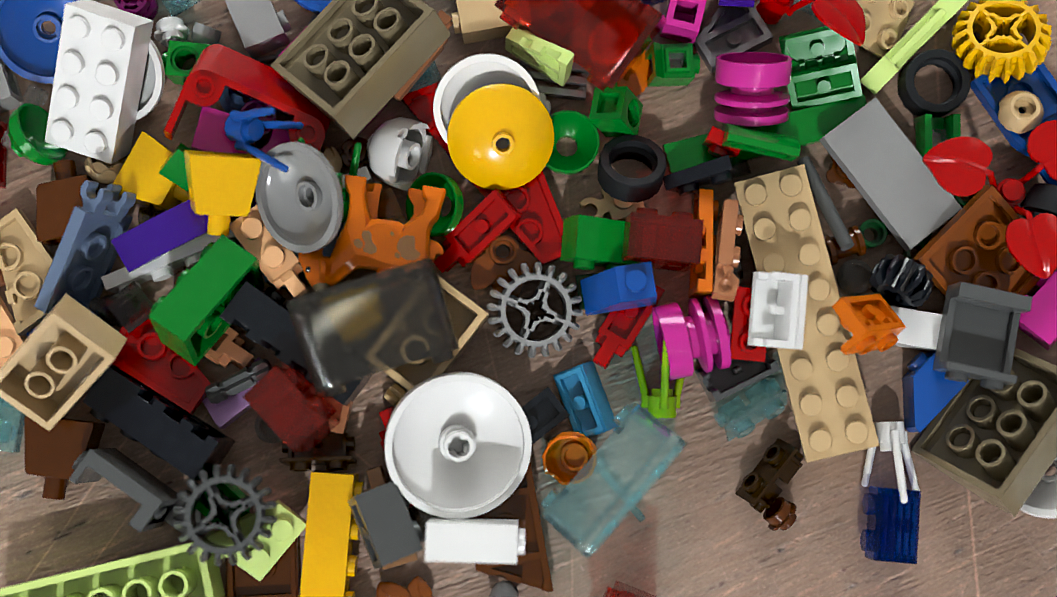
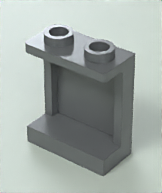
(979, 334)
(132, 479)

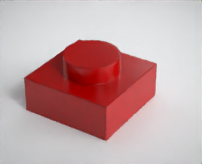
(714, 143)

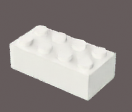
(98, 80)

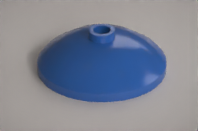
(25, 42)

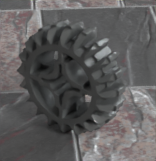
(233, 530)

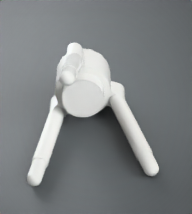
(893, 438)

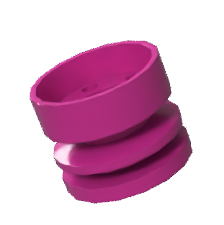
(752, 93)
(699, 335)

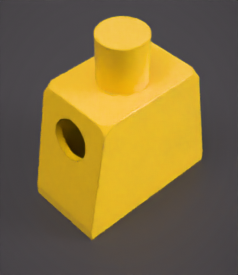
(142, 175)
(221, 186)

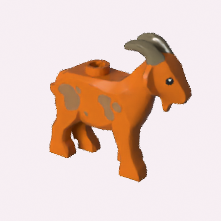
(374, 241)

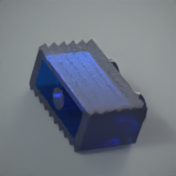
(891, 525)

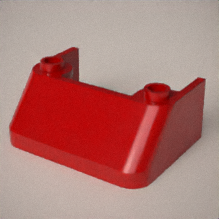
(227, 68)

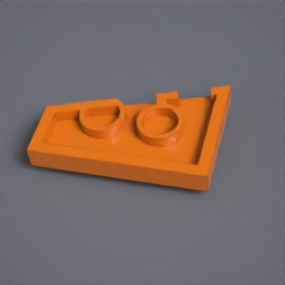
(702, 275)

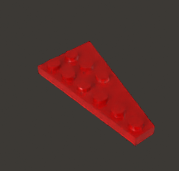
(540, 224)

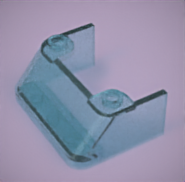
(612, 479)

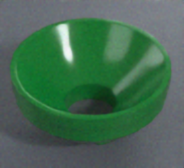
(583, 132)
(27, 135)
(446, 223)

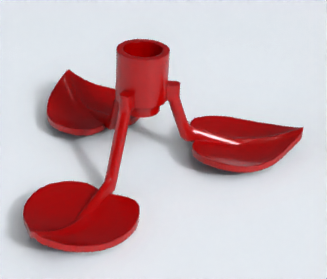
(841, 16)
(962, 170)

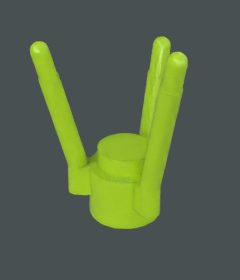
(662, 401)

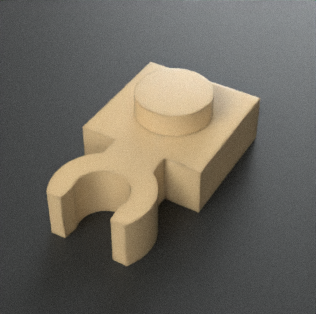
(608, 205)

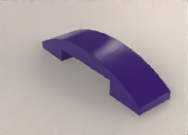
(161, 235)

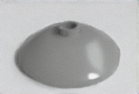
(303, 204)

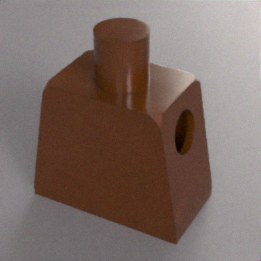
(57, 201)
(56, 450)

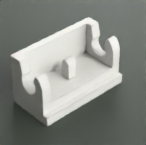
(778, 310)

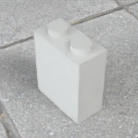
(474, 540)

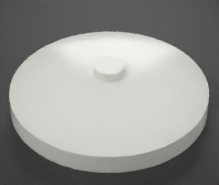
(457, 445)

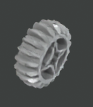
(563, 321)

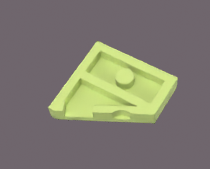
(540, 54)
(284, 530)

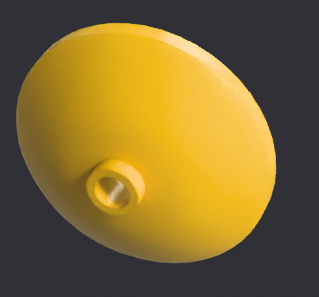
(497, 113)

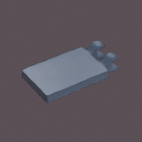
(86, 246)

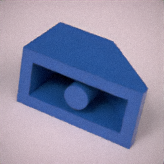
(619, 289)
(925, 392)

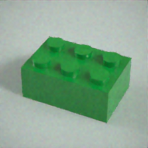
(190, 313)

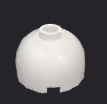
(399, 151)

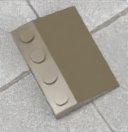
(360, 56)
(998, 438)

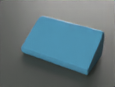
(585, 399)

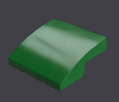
(821, 67)
(761, 142)

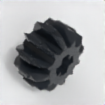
(901, 281)

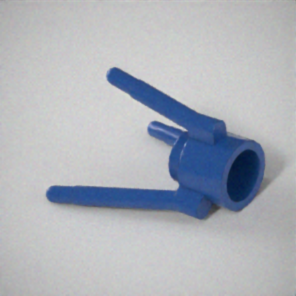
(246, 128)

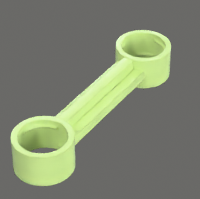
(910, 44)

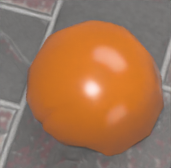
(567, 455)

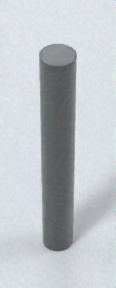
(826, 205)

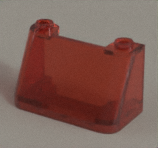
(600, 33)

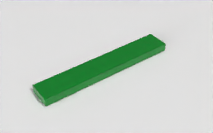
(806, 125)

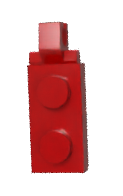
(477, 231)
(621, 331)

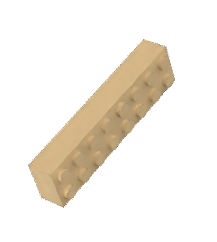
(820, 379)

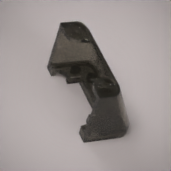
(373, 325)

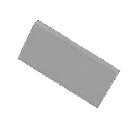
(890, 174)

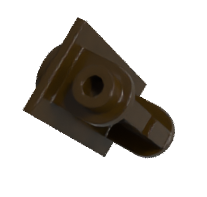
(332, 454)
(778, 461)

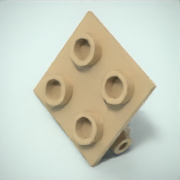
(884, 23)

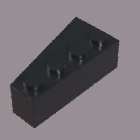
(270, 326)
(157, 423)

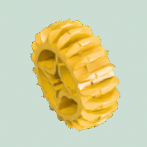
(1002, 48)

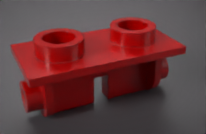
(740, 327)

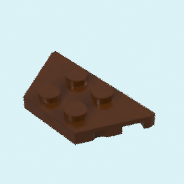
(533, 566)

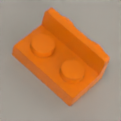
(870, 322)

